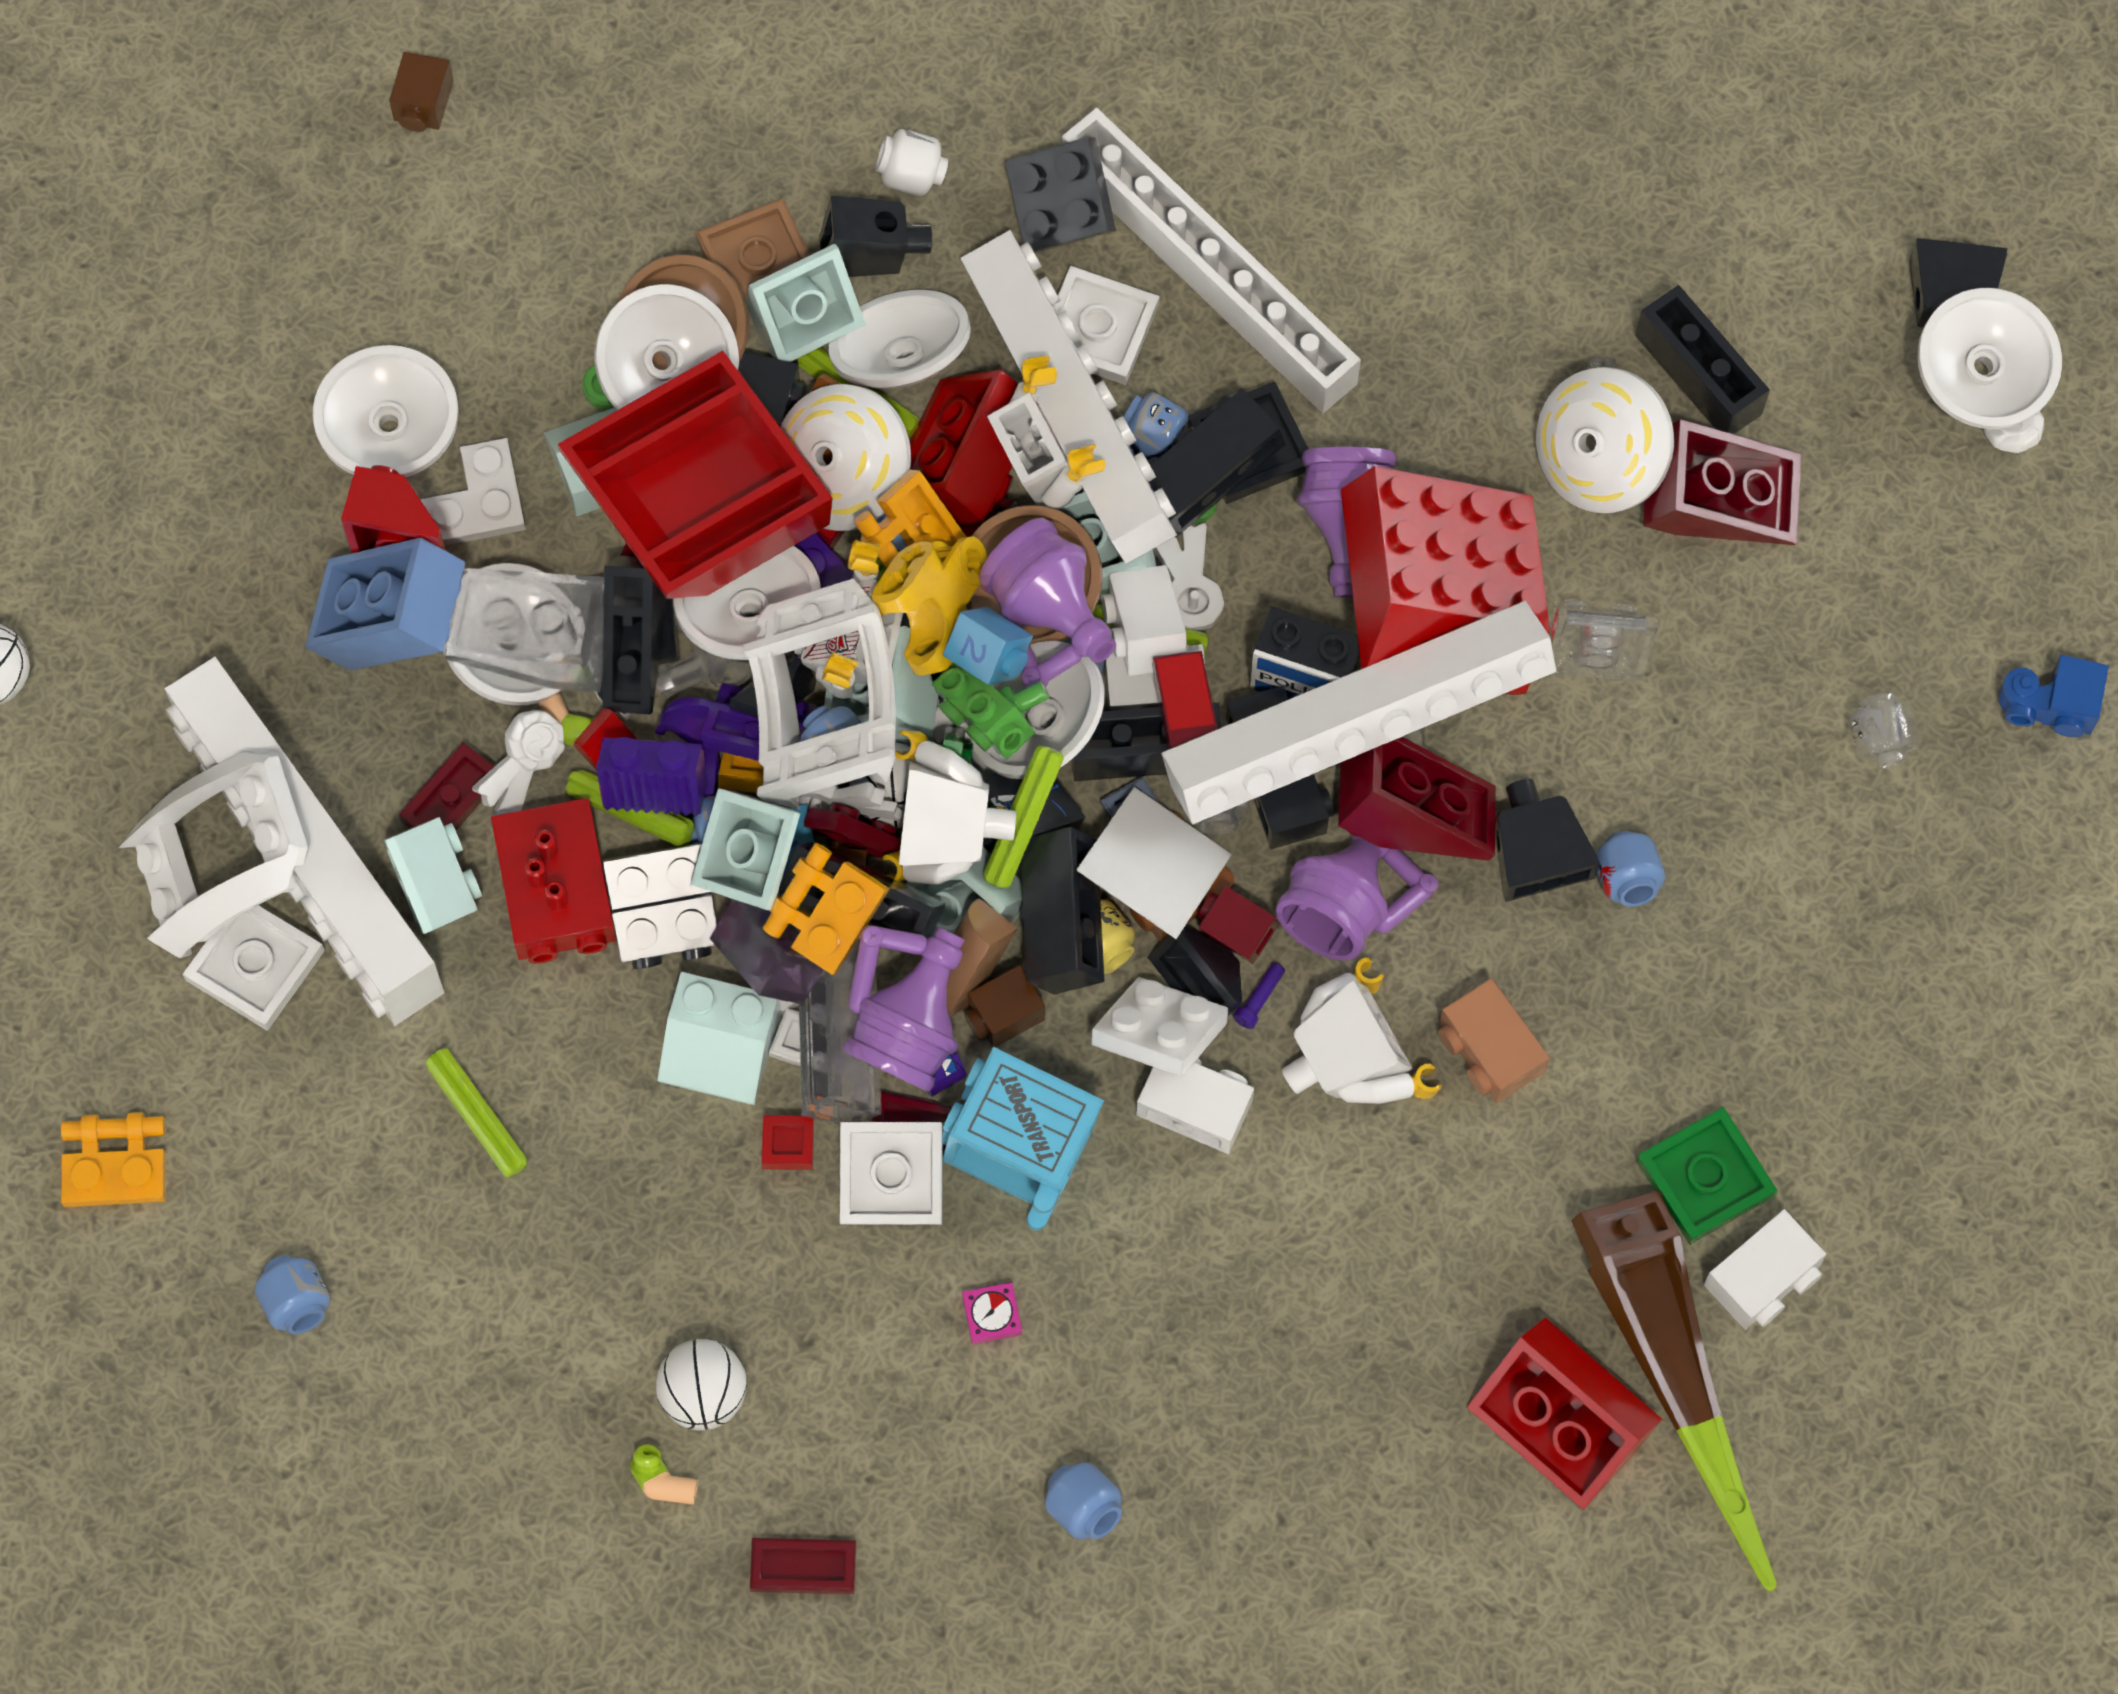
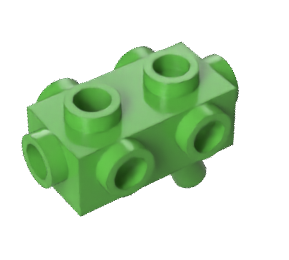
(992, 715)

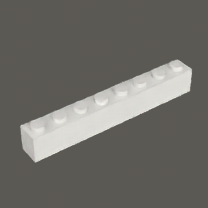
(1220, 268)
(1073, 405)
(1359, 712)

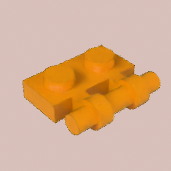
(913, 513)
(839, 916)
(113, 1176)

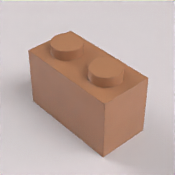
(1492, 1042)

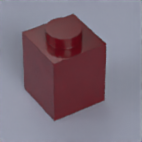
(1237, 923)

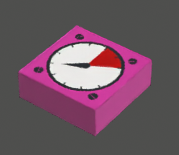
(992, 1313)

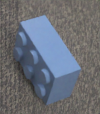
(385, 604)

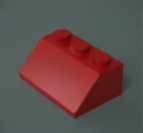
(959, 446)
(385, 511)
(1564, 1412)

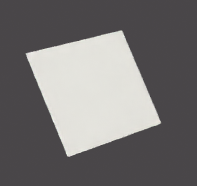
(1154, 862)

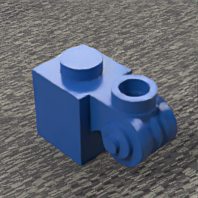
(2068, 703)

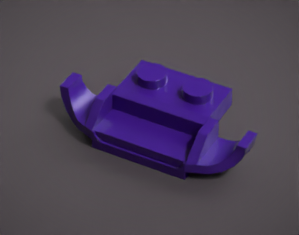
(717, 724)

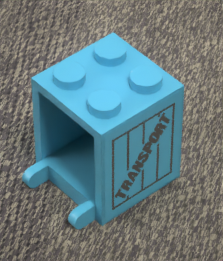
(1020, 1131)

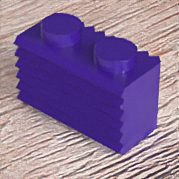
(652, 775)

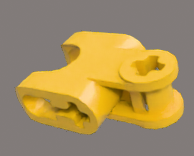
(932, 588)

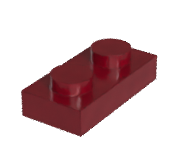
(449, 791)
(843, 826)

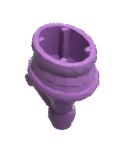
(1325, 475)
(1042, 584)
(1339, 902)
(908, 1023)

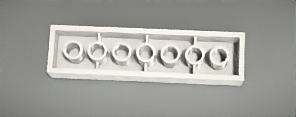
(333, 882)

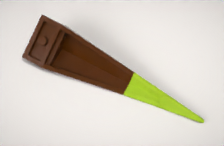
(1648, 1291)

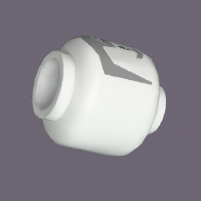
(911, 162)

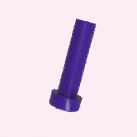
(1247, 1015)

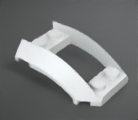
(835, 757)
(160, 856)

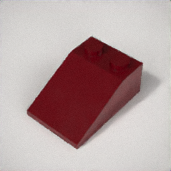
(1726, 488)
(1417, 802)

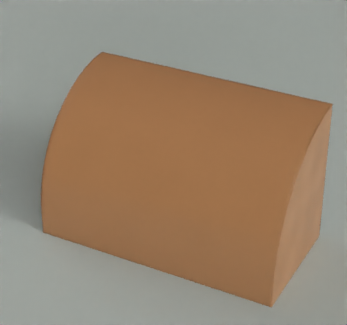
(985, 939)

